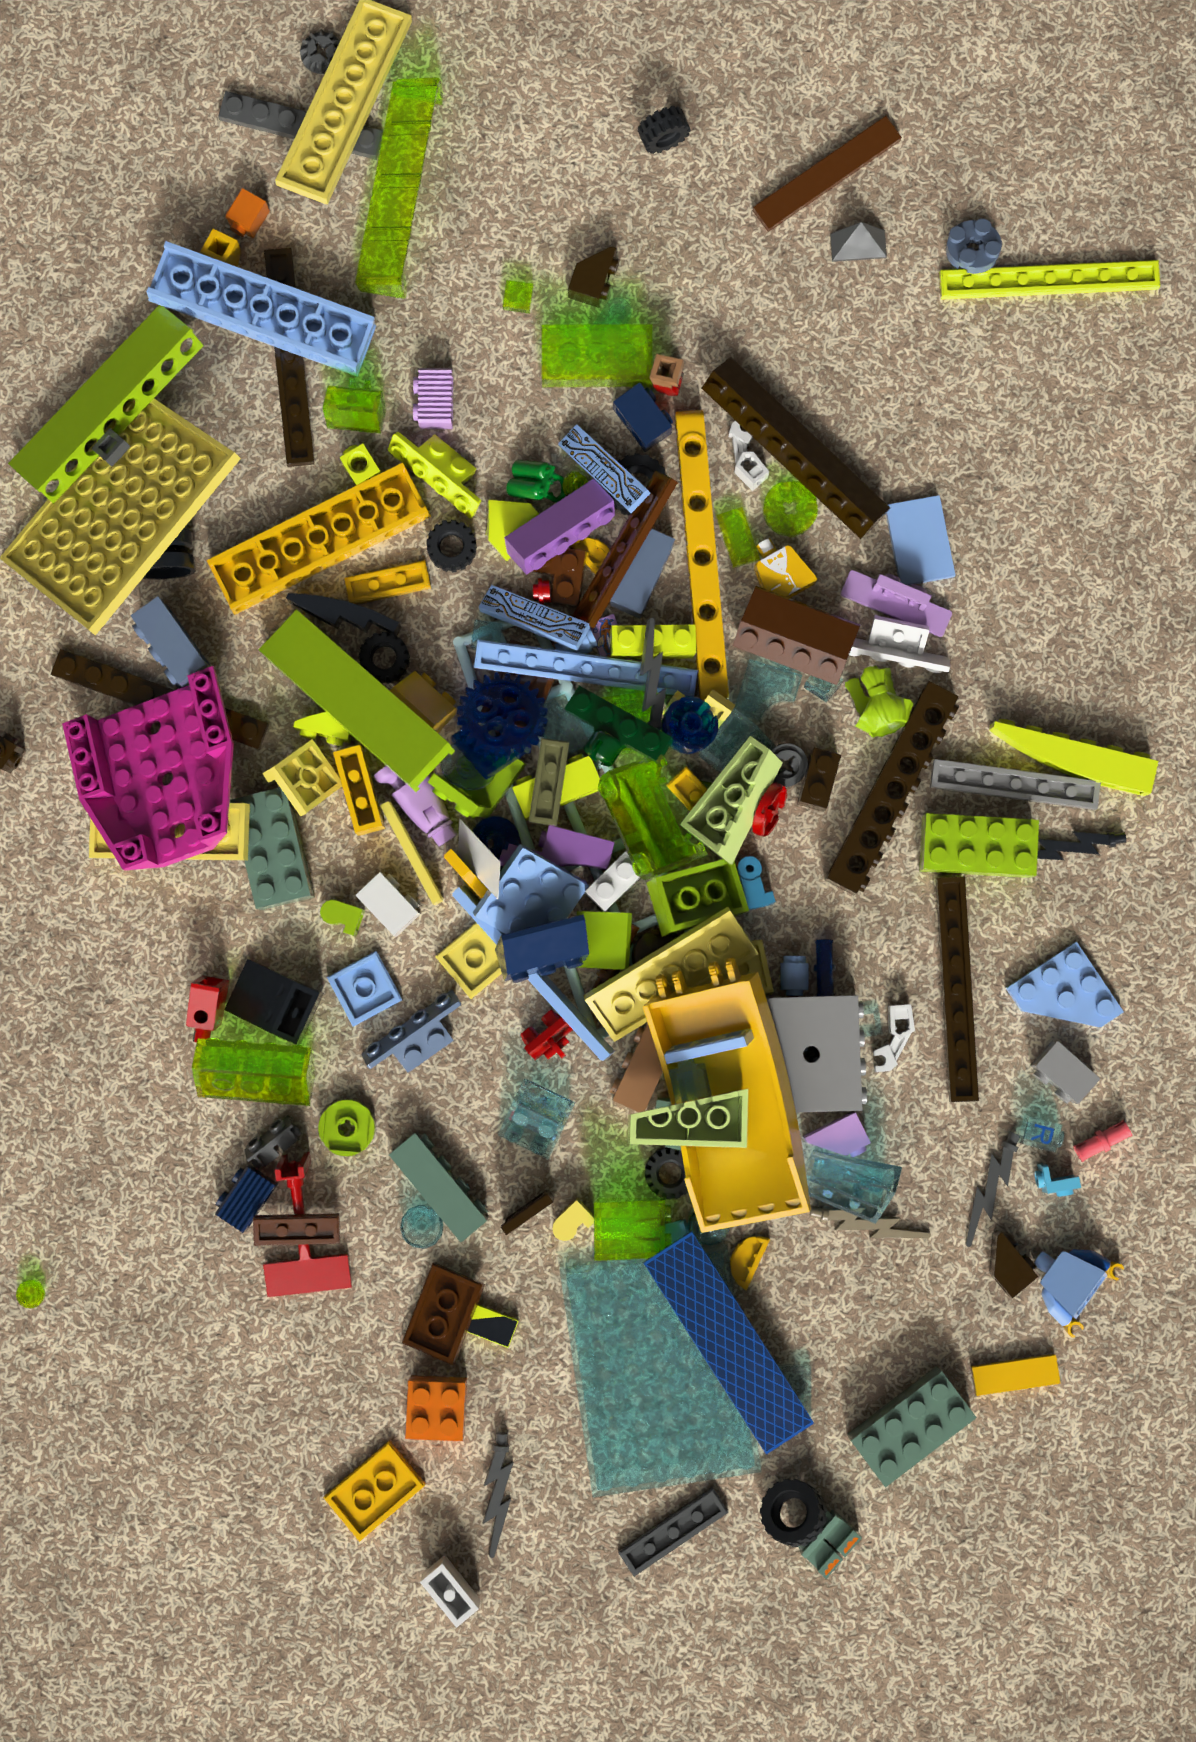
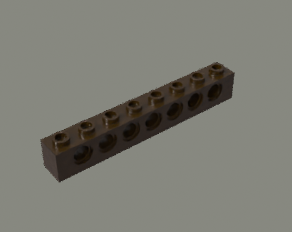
(931, 698)

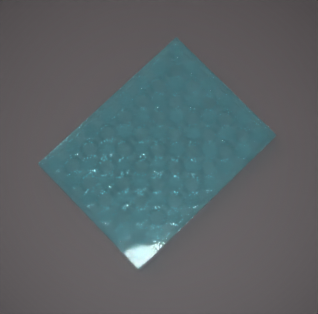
(643, 1386)

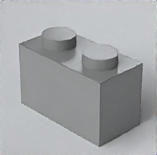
(1064, 1072)

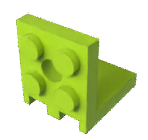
(481, 801)

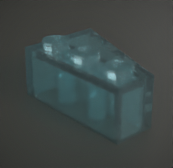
(852, 1183)

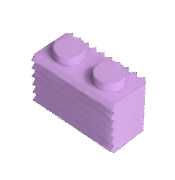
(434, 398)

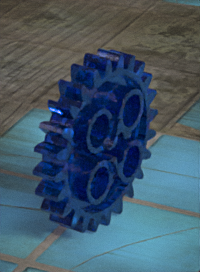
(491, 695)

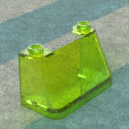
(646, 819)

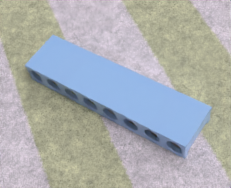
(262, 309)

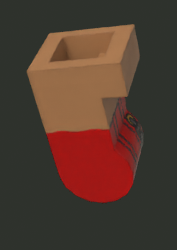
(667, 374)

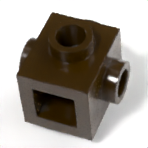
(11, 754)

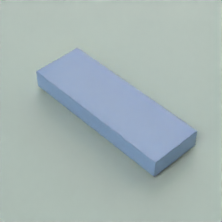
(709, 1046)

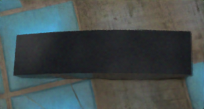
(335, 611)

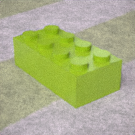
(979, 845)

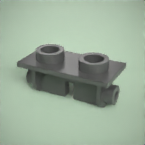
(261, 1149)

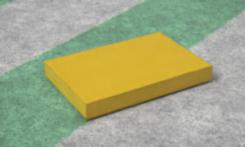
(374, 1490)

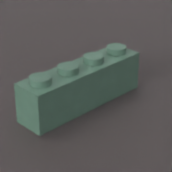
(439, 1187)

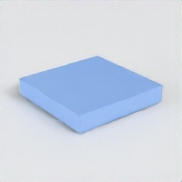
(364, 988)

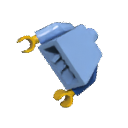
(1072, 1282)

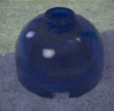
(690, 725)

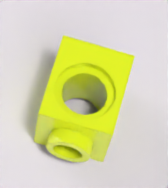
(351, 456)

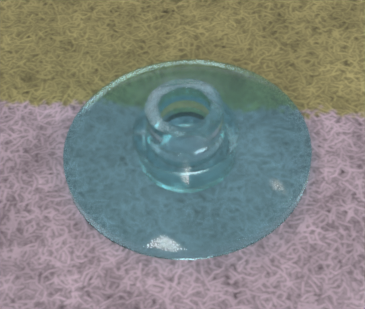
(452, 769)

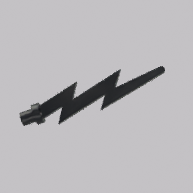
(1084, 846)

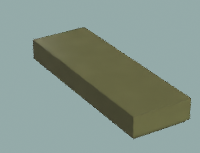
(549, 782)

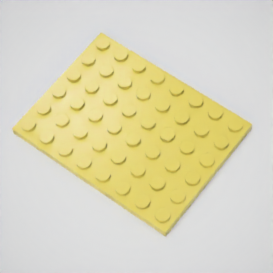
(121, 517)

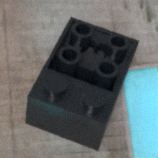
(274, 1002)

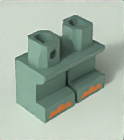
(822, 1553)

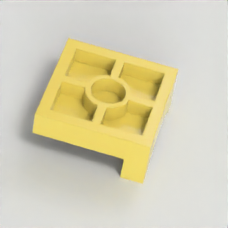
(305, 777)

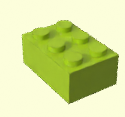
(696, 894)

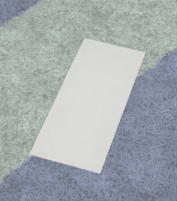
(479, 858)

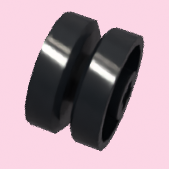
(175, 560)

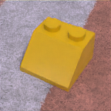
(425, 701)

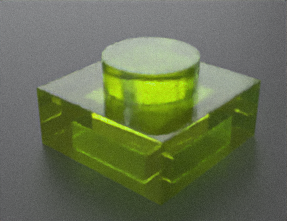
(518, 296)

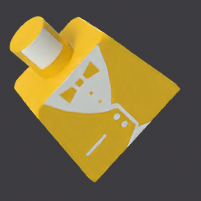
(782, 570)

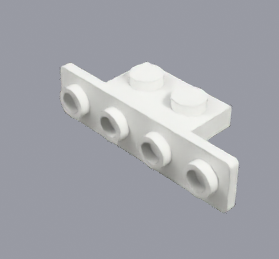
(900, 643)

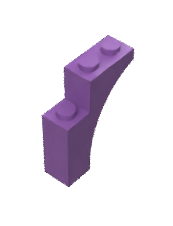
(569, 849)

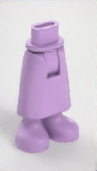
(421, 807)

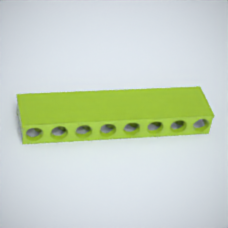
(103, 400)
(356, 700)

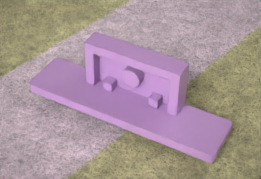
(896, 600)

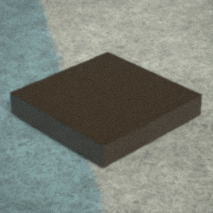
(527, 1211)

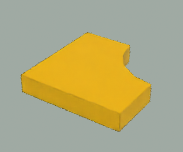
(465, 873)

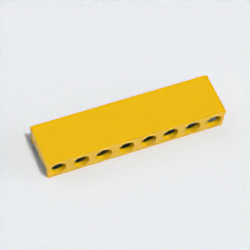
(318, 538)

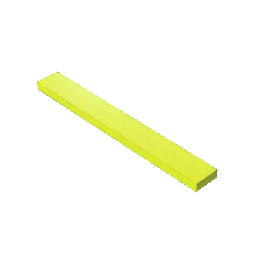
(1050, 279)

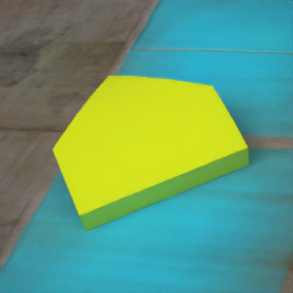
(504, 519)

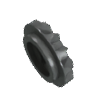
(317, 62)
(798, 764)

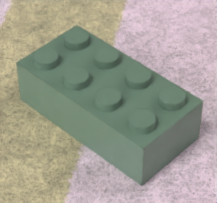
(275, 851)
(911, 1426)

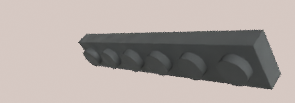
(285, 121)

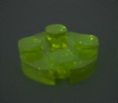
(791, 524)

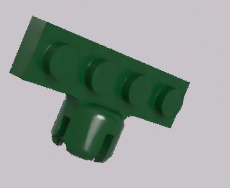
(615, 729)

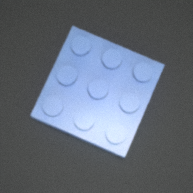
(530, 893)

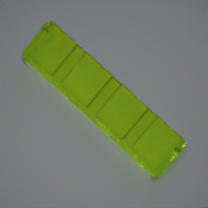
(397, 186)

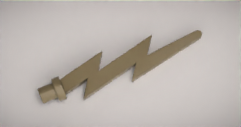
(851, 1222)

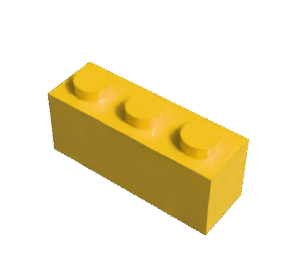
(359, 790)

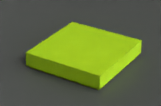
(607, 939)

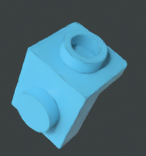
(1061, 1186)

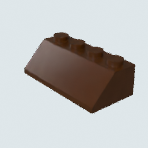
(796, 635)

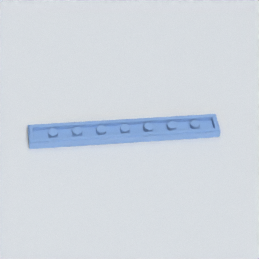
(579, 667)
(545, 986)

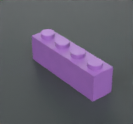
(560, 526)

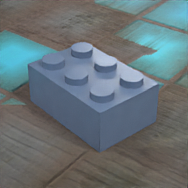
(168, 641)

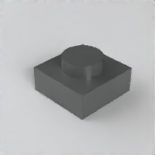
(111, 447)

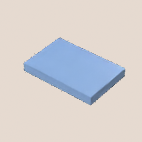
(920, 541)

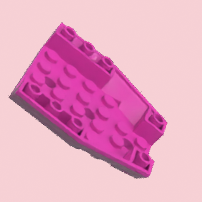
(123, 768)

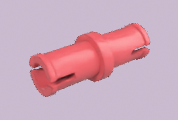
(1102, 1141)

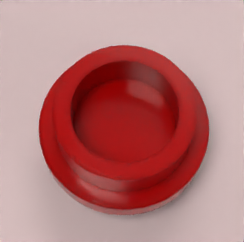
(541, 591)

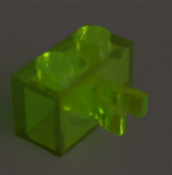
(354, 408)

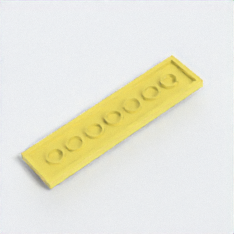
(343, 100)

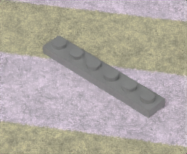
(1015, 784)

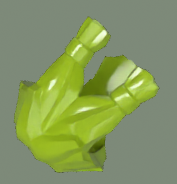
(884, 710)

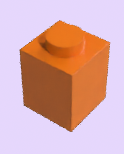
(247, 214)

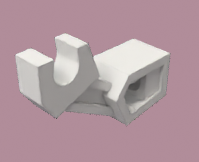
(740, 442)
(893, 1050)

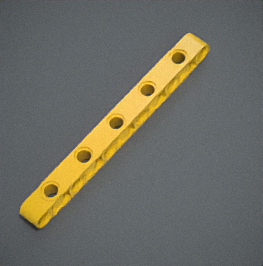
(701, 539)

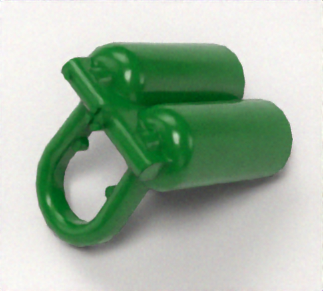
(533, 480)

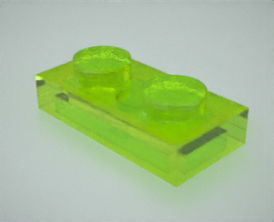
(737, 537)

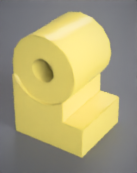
(570, 1219)

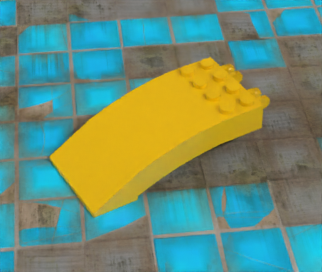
(734, 1182)

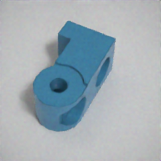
(749, 874)

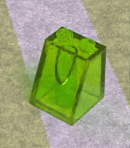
(630, 1228)

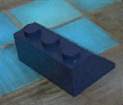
(543, 949)

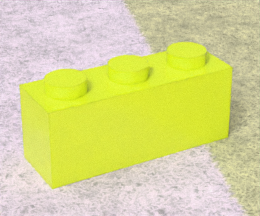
(672, 640)
(579, 781)

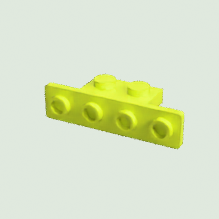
(439, 468)

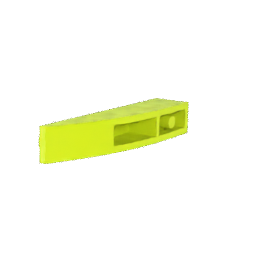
(1082, 758)

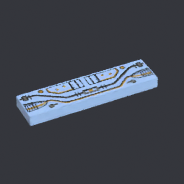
(604, 468)
(534, 617)

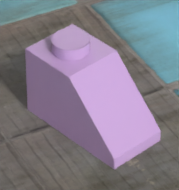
(841, 1136)

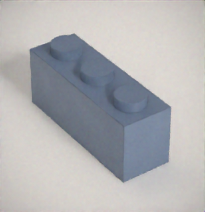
(643, 574)

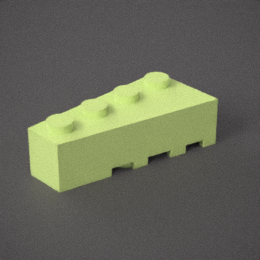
(729, 805)
(700, 1122)

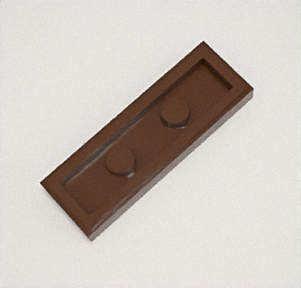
(296, 1229)

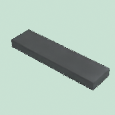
(673, 1531)

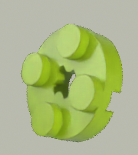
(337, 1114)

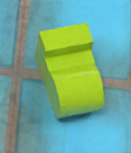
(338, 913)

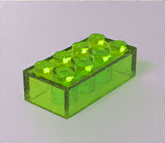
(596, 355)
(253, 1071)

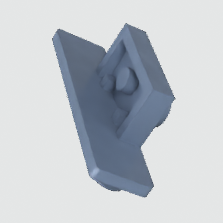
(417, 1037)

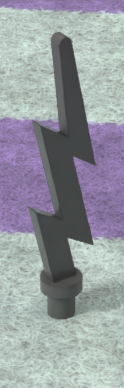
(653, 666)
(995, 1169)
(501, 1475)

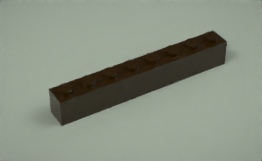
(795, 447)

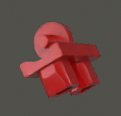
(549, 1041)

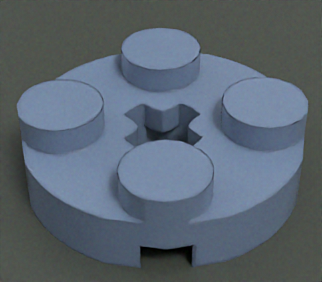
(975, 232)

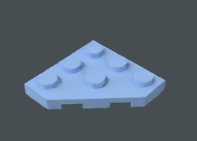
(1066, 990)

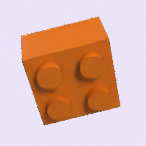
(436, 1408)

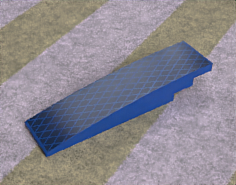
(728, 1342)

